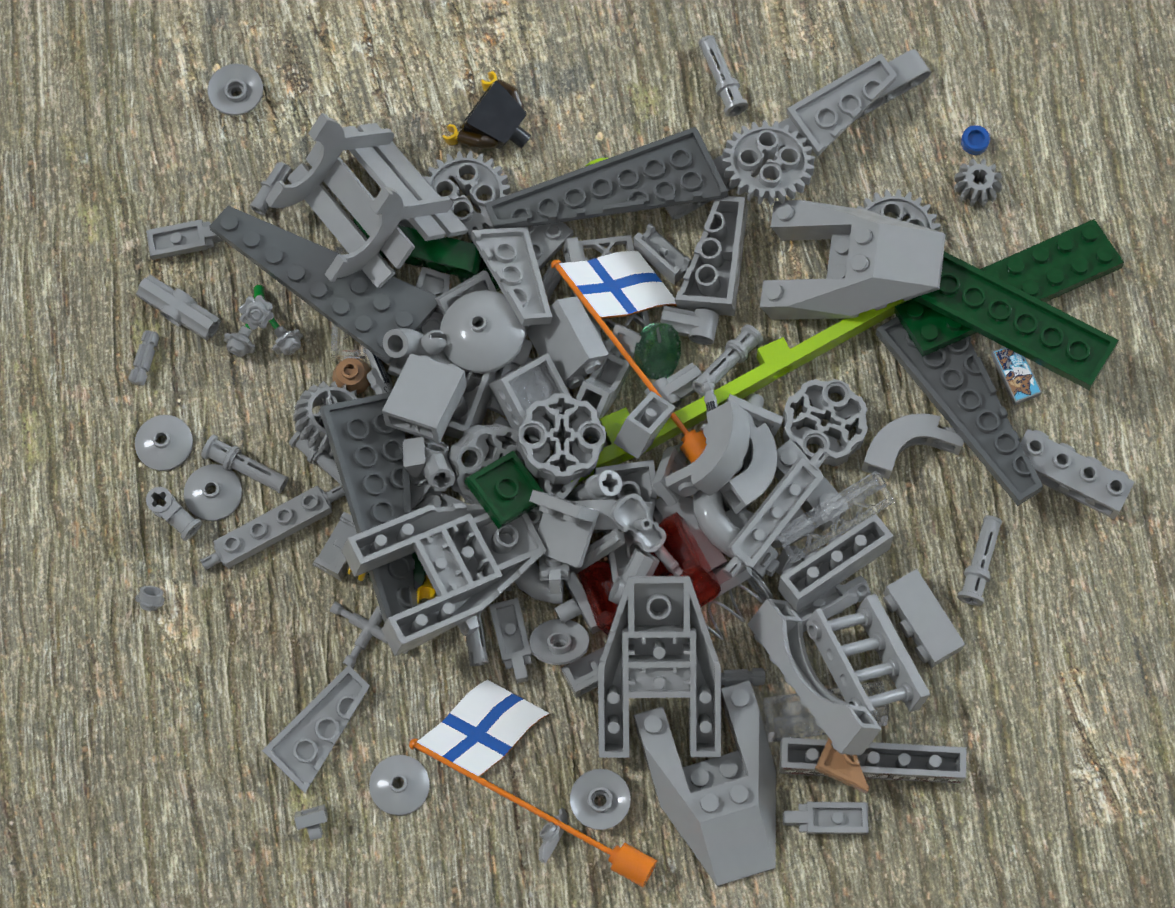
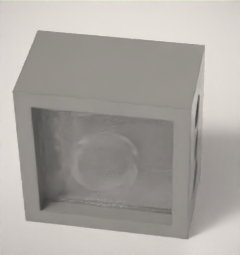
(525, 385)

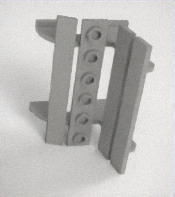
(401, 197)

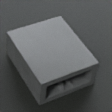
(569, 341)
(424, 397)

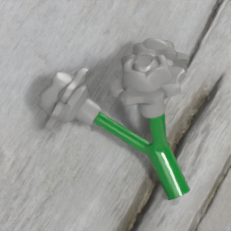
(257, 313)

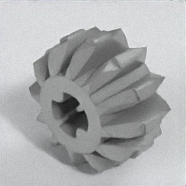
(977, 192)

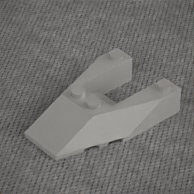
(868, 265)
(462, 556)
(659, 651)
(724, 802)

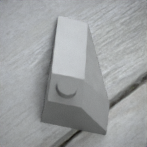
(636, 479)

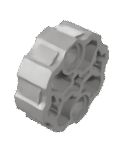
(850, 408)
(483, 450)
(584, 455)

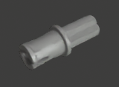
(280, 172)

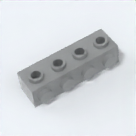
(1076, 475)
(834, 562)

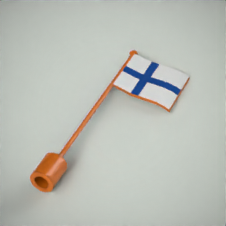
(621, 287)
(483, 733)

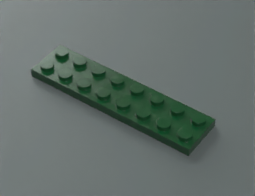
(1040, 271)
(1020, 322)

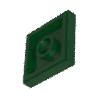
(504, 489)

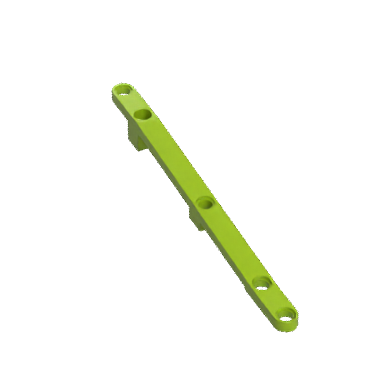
(774, 360)

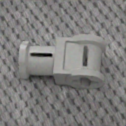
(172, 512)

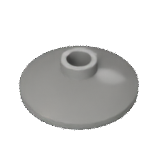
(232, 79)
(170, 453)
(215, 505)
(559, 642)
(600, 783)
(401, 800)

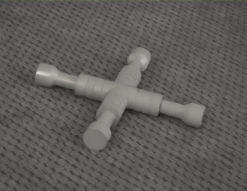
(368, 627)

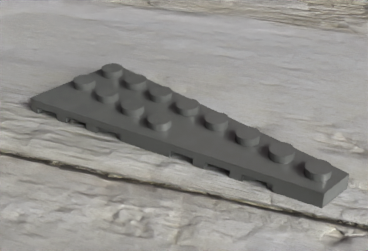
(645, 178)
(349, 302)
(968, 400)
(374, 485)

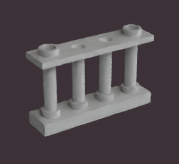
(882, 639)

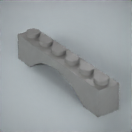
(781, 634)

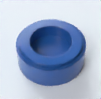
(975, 140)

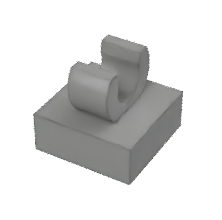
(311, 819)

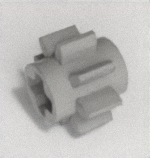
(767, 563)

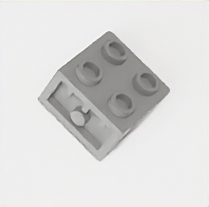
(564, 527)

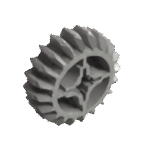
(311, 424)

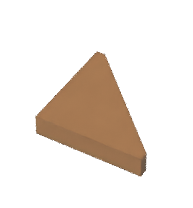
(842, 768)

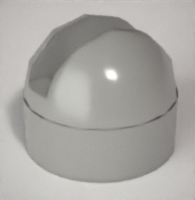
(434, 342)

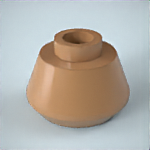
(352, 373)

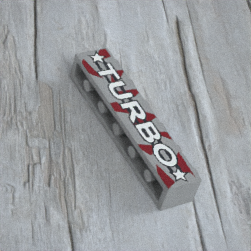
(881, 761)

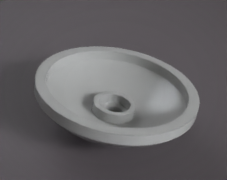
(487, 346)

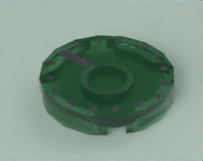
(658, 350)

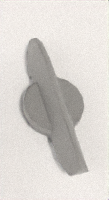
(551, 835)

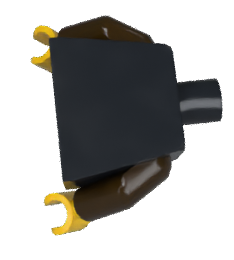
(493, 118)

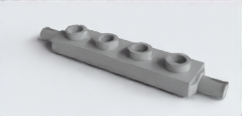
(775, 512)
(272, 527)

